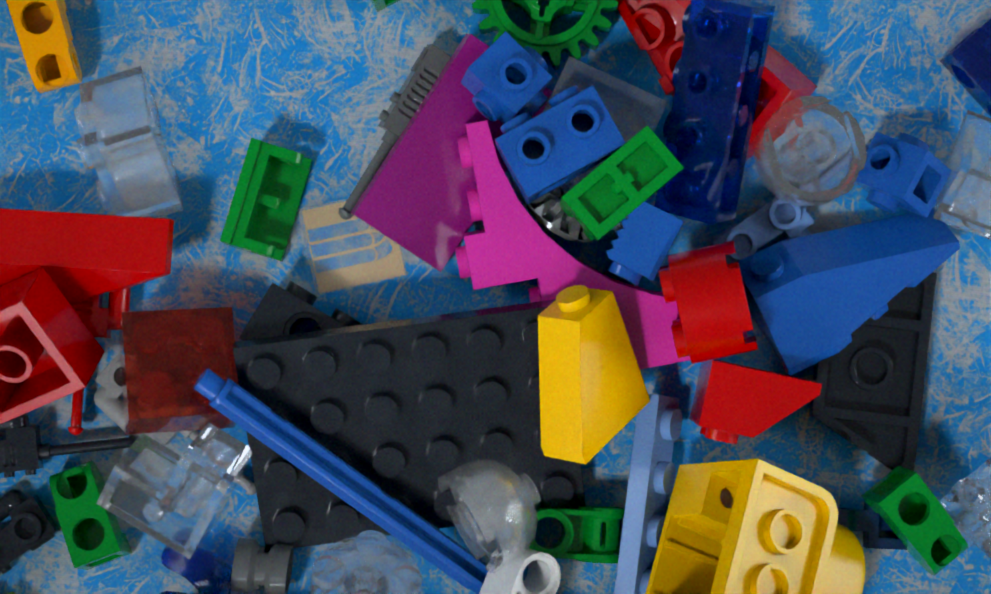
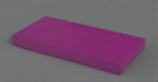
(421, 186)

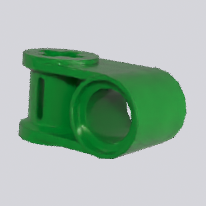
(582, 533)

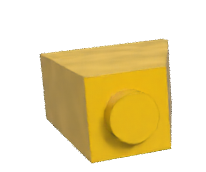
(585, 374)

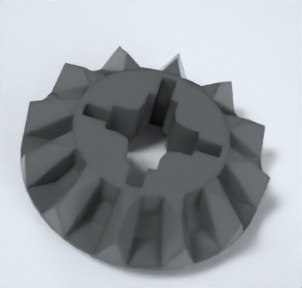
(551, 215)

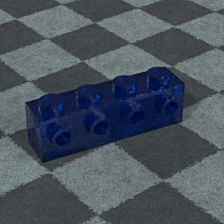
(714, 106)

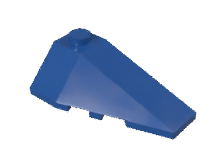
(827, 284)

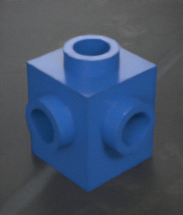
(507, 80)
(902, 174)

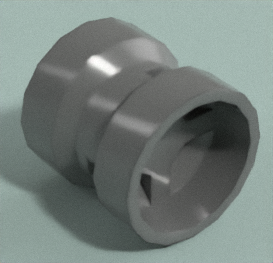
(258, 568)

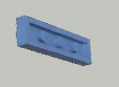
(649, 483)

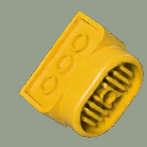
(753, 533)

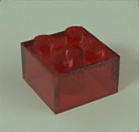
(162, 361)

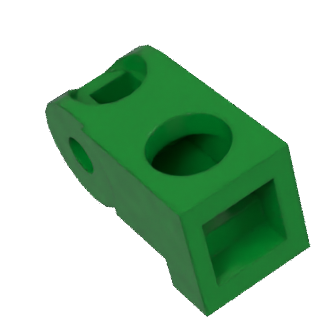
(916, 518)
(88, 529)

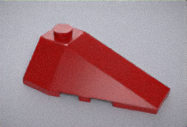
(659, 31)
(83, 250)

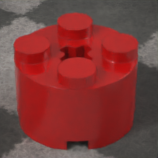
(709, 303)

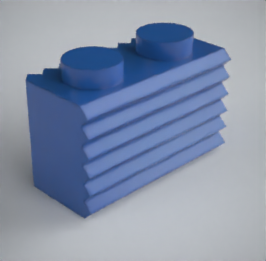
(642, 243)

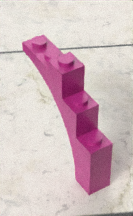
(518, 250)

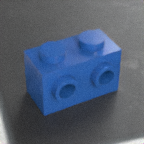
(558, 142)

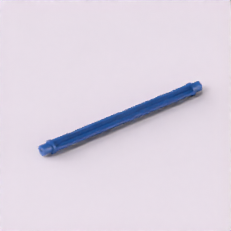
(342, 479)

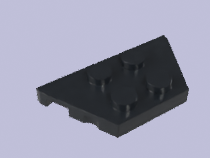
(878, 380)

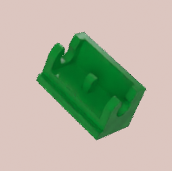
(620, 184)
(266, 200)

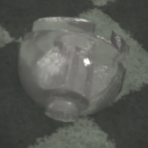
(810, 152)
(492, 510)

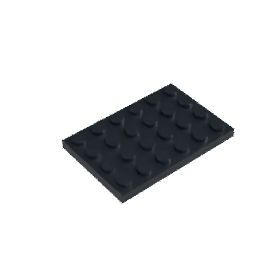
(402, 411)

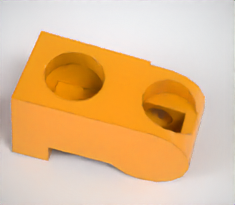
(46, 43)

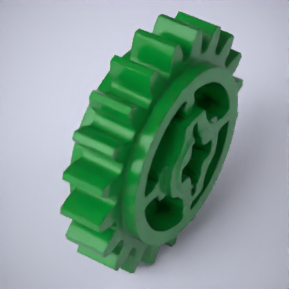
(538, 36)

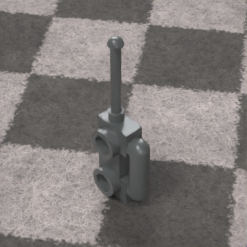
(395, 119)

